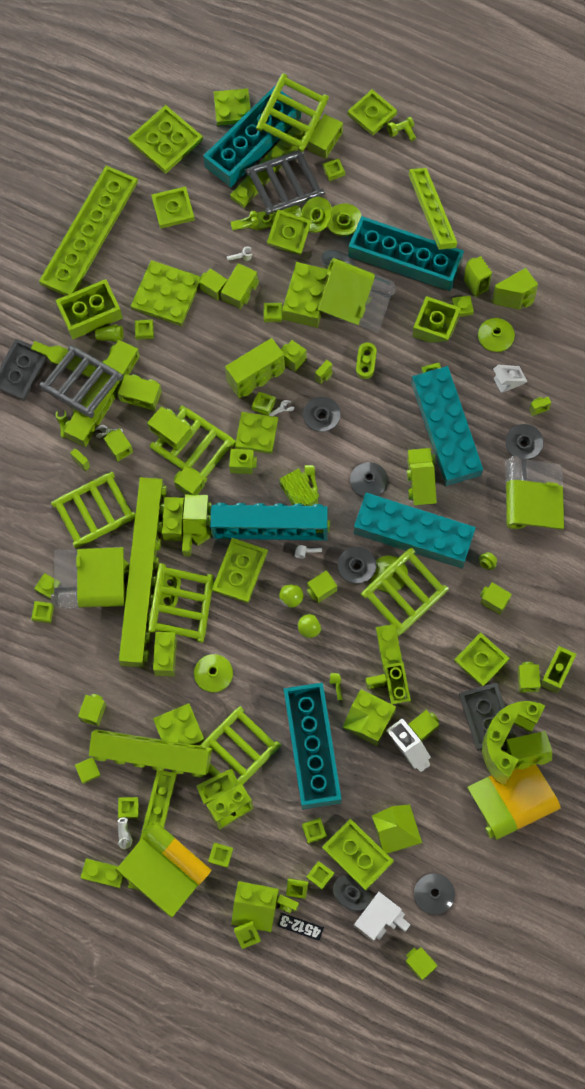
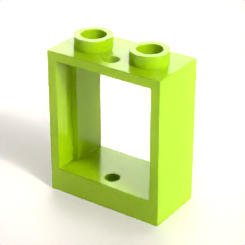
(232, 801)

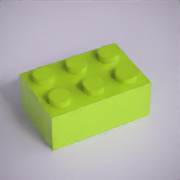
(305, 295)
(89, 309)
(255, 368)

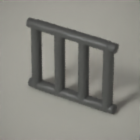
(286, 203)
(75, 402)

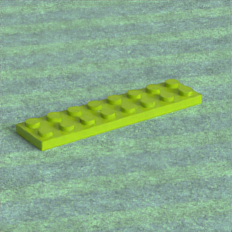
(88, 231)

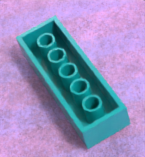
(244, 144)
(405, 253)
(446, 426)
(269, 522)
(411, 527)
(312, 746)

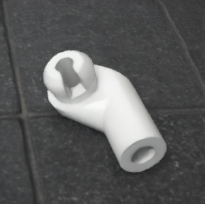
(124, 836)

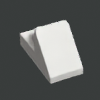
(508, 377)

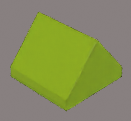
(297, 888)

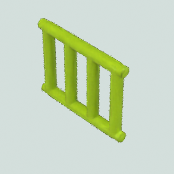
(315, 114)
(213, 431)
(75, 495)
(382, 580)
(157, 607)
(225, 727)

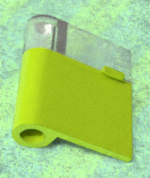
(356, 295)
(534, 494)
(89, 578)

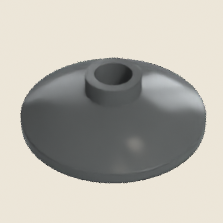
(328, 255)
(321, 406)
(527, 434)
(374, 486)
(356, 556)
(351, 894)
(432, 904)

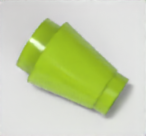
(110, 333)

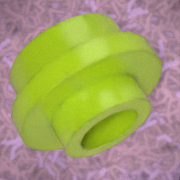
(488, 561)

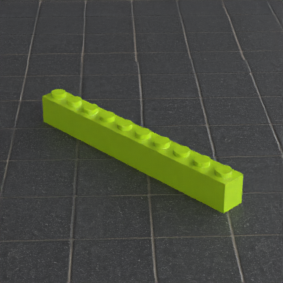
(141, 572)

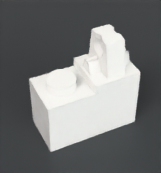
(409, 745)
(377, 915)

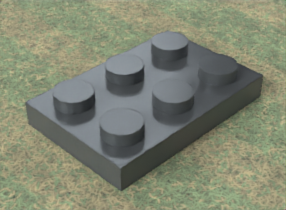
(20, 370)
(480, 708)

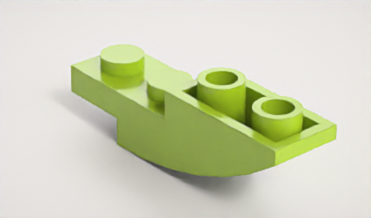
(392, 664)

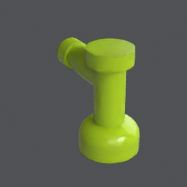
(406, 125)

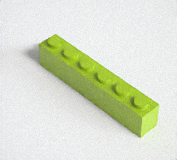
(81, 427)
(150, 752)

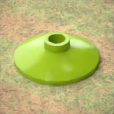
(313, 209)
(347, 213)
(496, 342)
(381, 565)
(217, 681)

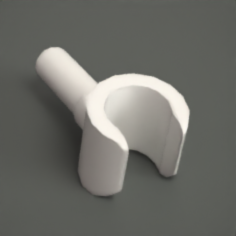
(243, 255)
(283, 407)
(105, 430)
(301, 551)

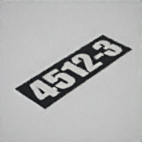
(300, 926)

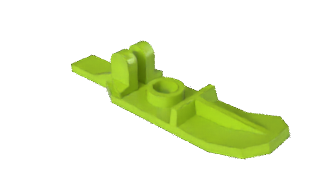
(257, 222)
(57, 353)

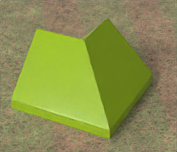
(396, 828)

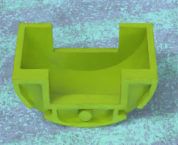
(522, 714)

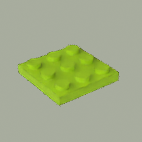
(165, 139)
(166, 293)

